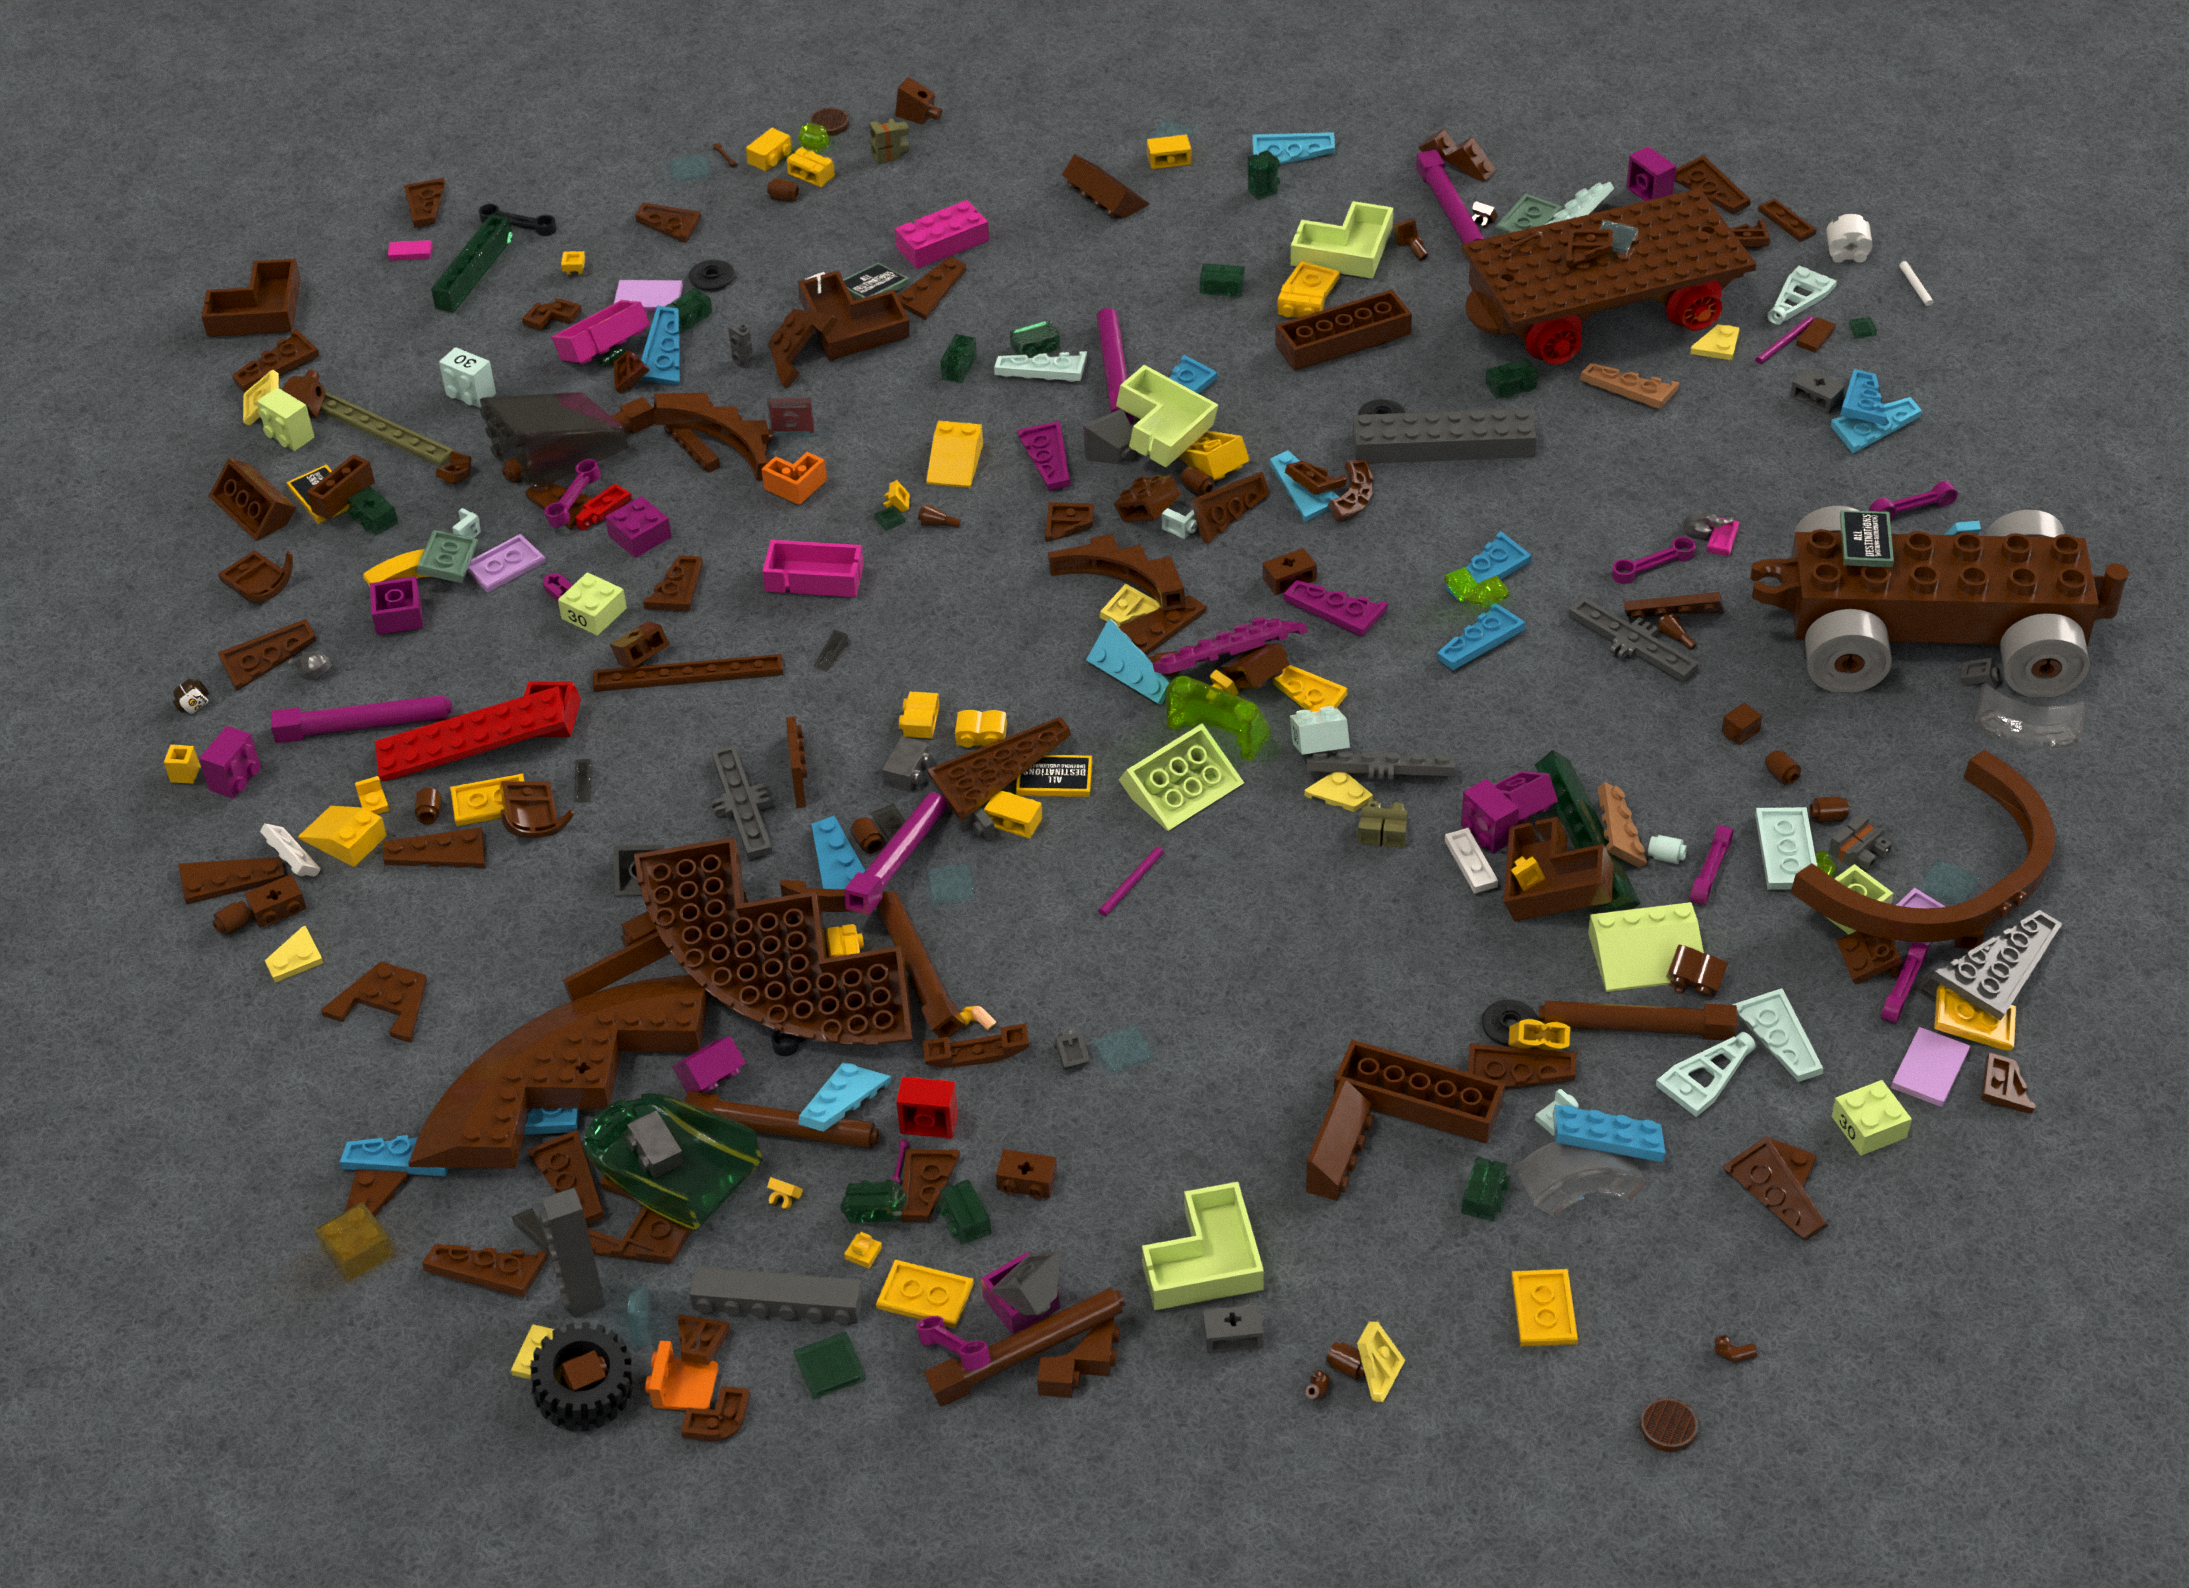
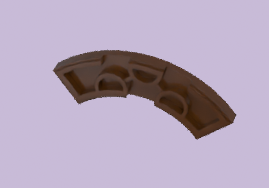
(1358, 494)

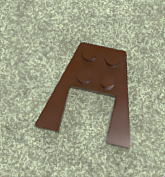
(647, 1239)

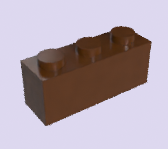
(332, 491)

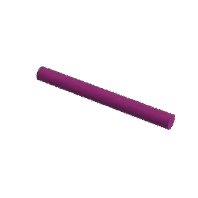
(1784, 340)
(1126, 886)

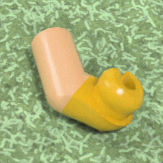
(978, 1014)

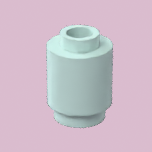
(1667, 849)

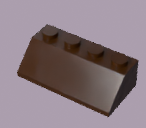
(1102, 187)
(251, 499)
(1338, 1142)

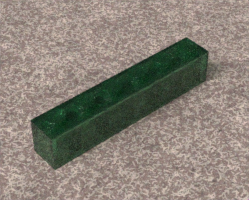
(471, 263)

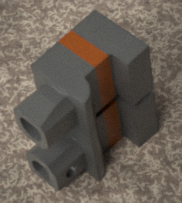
(1857, 843)

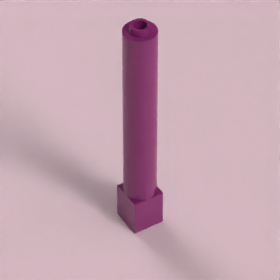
(1431, 170)
(1112, 356)
(294, 724)
(866, 888)

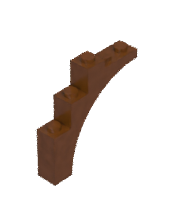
(696, 412)
(1129, 564)

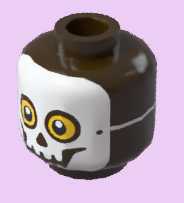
(190, 696)

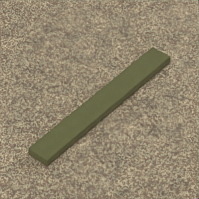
(385, 430)

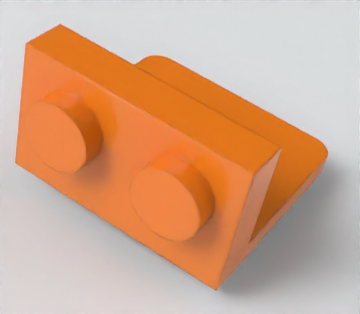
(679, 1383)

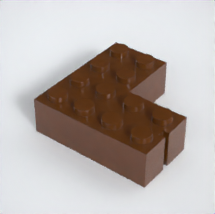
(258, 309)
(860, 322)
(1571, 877)

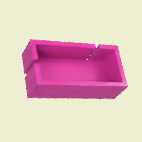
(942, 234)
(601, 331)
(813, 568)

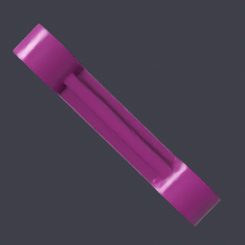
(1934, 496)
(557, 512)
(1653, 560)
(1703, 883)
(1895, 1001)
(973, 1354)

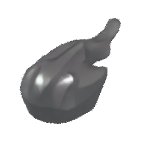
(1698, 524)
(311, 664)

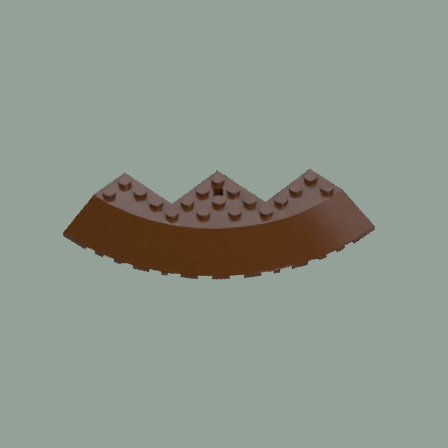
(770, 952)
(555, 1063)

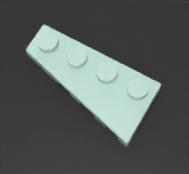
(1041, 366)
(1779, 1029)

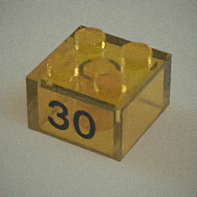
(354, 1242)

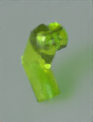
(1824, 863)

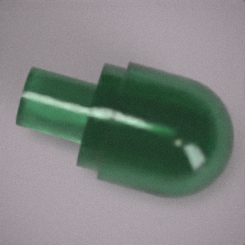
(613, 354)

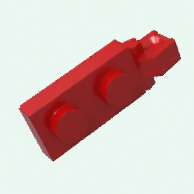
(602, 505)

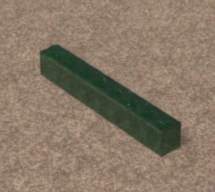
(1583, 824)

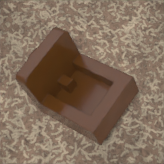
(457, 468)

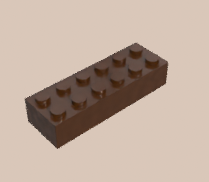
(1343, 329)
(1423, 1091)

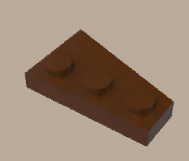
(552, 494)

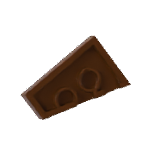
(425, 200)
(669, 220)
(678, 587)
(924, 1176)

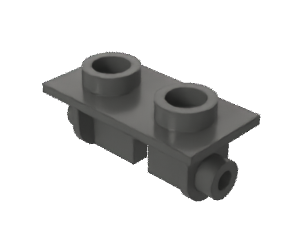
(740, 345)

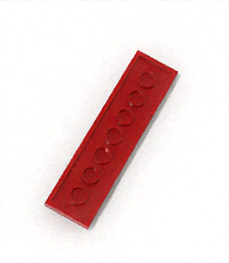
(470, 734)

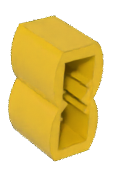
(919, 714)
(980, 728)
(1541, 1036)

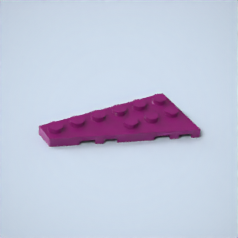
(1241, 639)

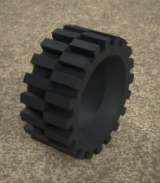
(581, 1406)

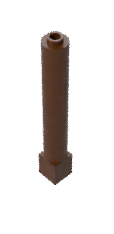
(632, 416)
(937, 1008)
(1712, 1022)
(786, 1122)
(951, 1381)

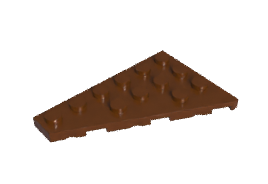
(982, 773)

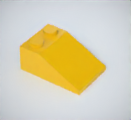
(954, 454)
(1216, 454)
(345, 833)

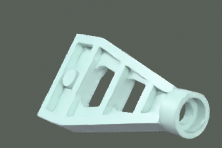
(1805, 279)
(1689, 1092)

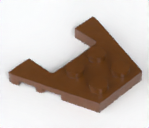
(792, 337)
(386, 989)

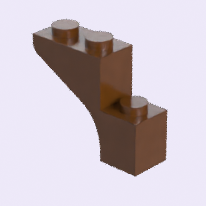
(1465, 155)
(1091, 1357)

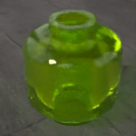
(813, 137)

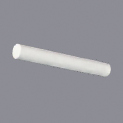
(1925, 297)

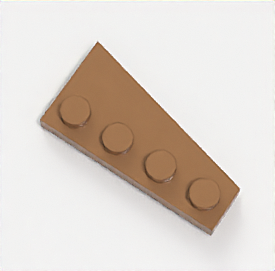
(1649, 392)
(1620, 827)

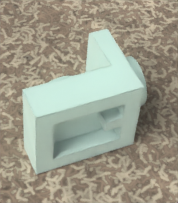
(468, 524)
(1179, 524)
(1545, 1116)

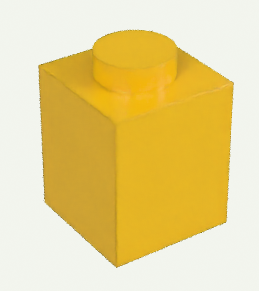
(182, 764)

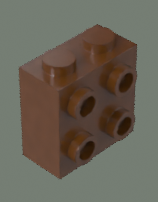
(1147, 498)
(1256, 666)

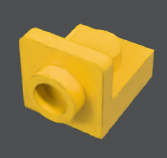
(372, 795)

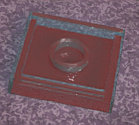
(791, 417)

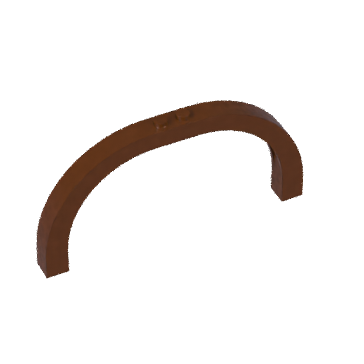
(1960, 920)

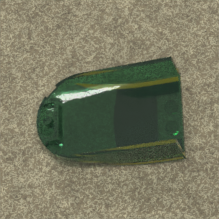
(714, 1157)

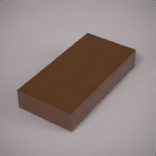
(1816, 334)

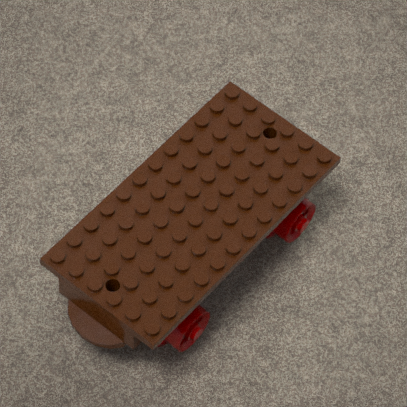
(1678, 258)

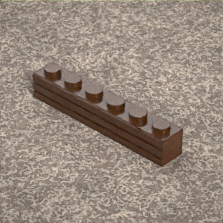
(694, 446)

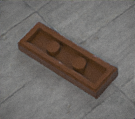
(1787, 220)

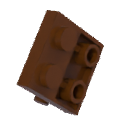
(1869, 956)

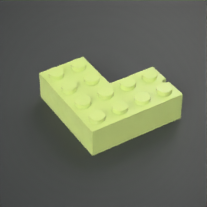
(1346, 248)
(1168, 413)
(1212, 1263)

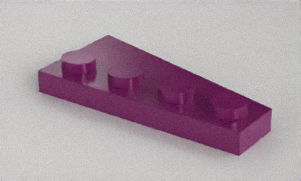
(1047, 452)
(1336, 607)

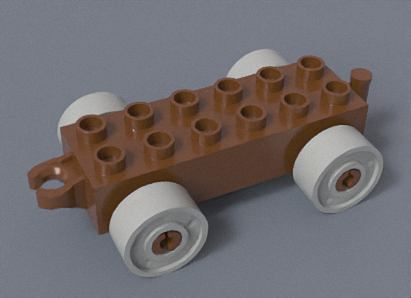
(2009, 588)

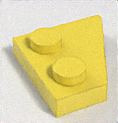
(1717, 343)

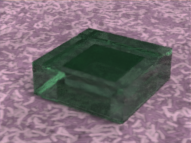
(1862, 327)
(889, 518)

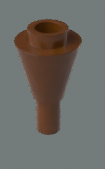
(933, 516)
(1672, 627)

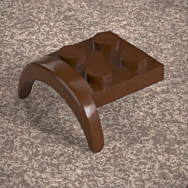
(257, 577)
(530, 809)

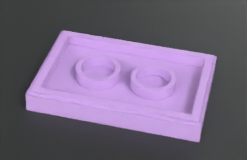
(649, 292)
(504, 563)
(1930, 1067)

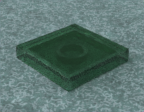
(829, 1365)

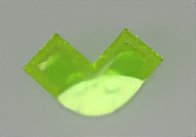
(1482, 593)

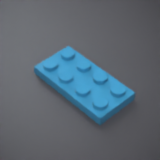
(1608, 1133)

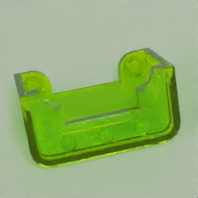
(1195, 701)

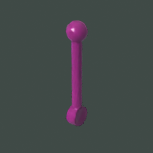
(903, 1144)

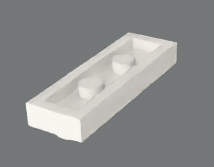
(290, 850)
(1471, 860)

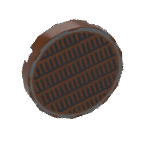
(831, 118)
(1668, 1424)

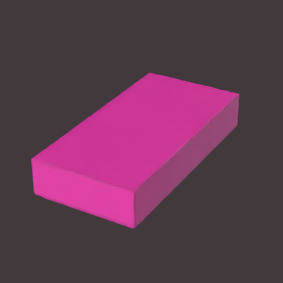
(410, 250)
(1723, 538)

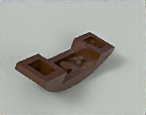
(831, 899)
(976, 1051)

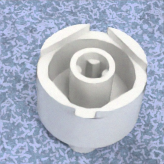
(1849, 238)

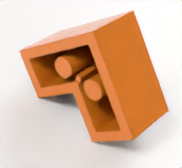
(794, 480)

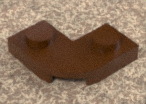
(560, 310)
(718, 1423)

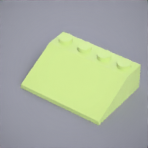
(1181, 778)
(1639, 944)

